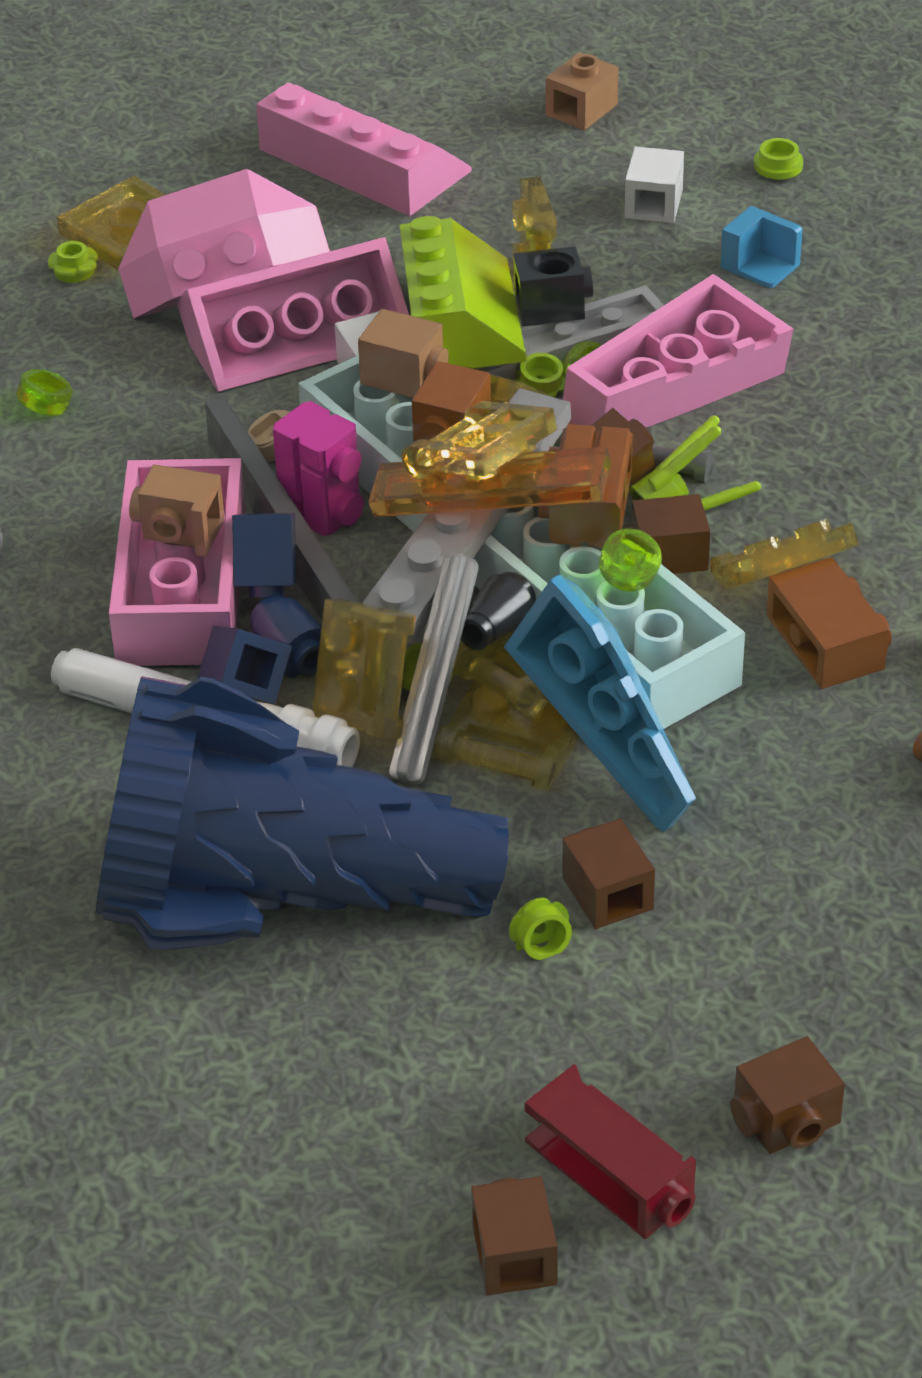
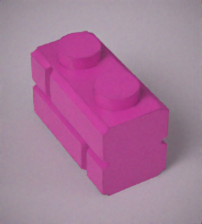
(319, 466)

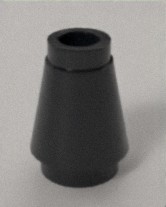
(497, 609)

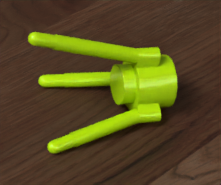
(666, 481)

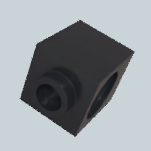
(551, 286)

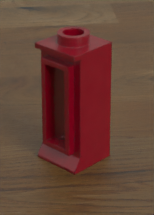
(611, 1154)

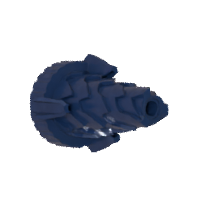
(237, 818)

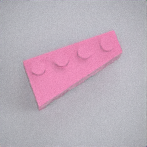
(680, 357)

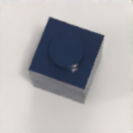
(264, 552)
(246, 662)

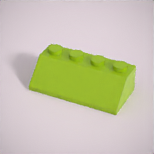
(466, 289)

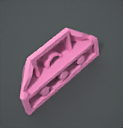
(214, 235)

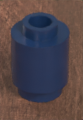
(290, 624)

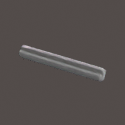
(434, 669)

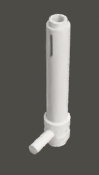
(116, 684)

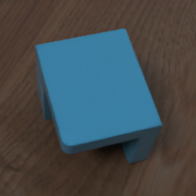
(761, 247)

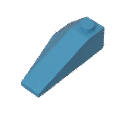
(594, 686)

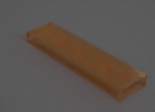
(522, 482)

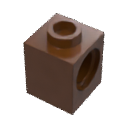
(514, 1235)

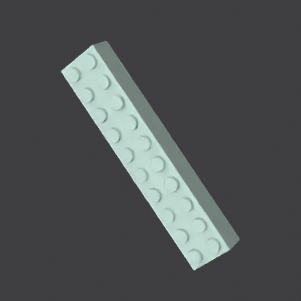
(671, 634)

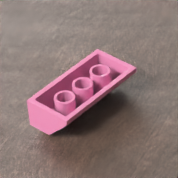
(355, 149)
(286, 313)

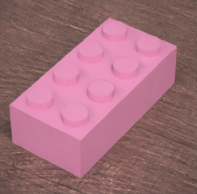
(164, 592)

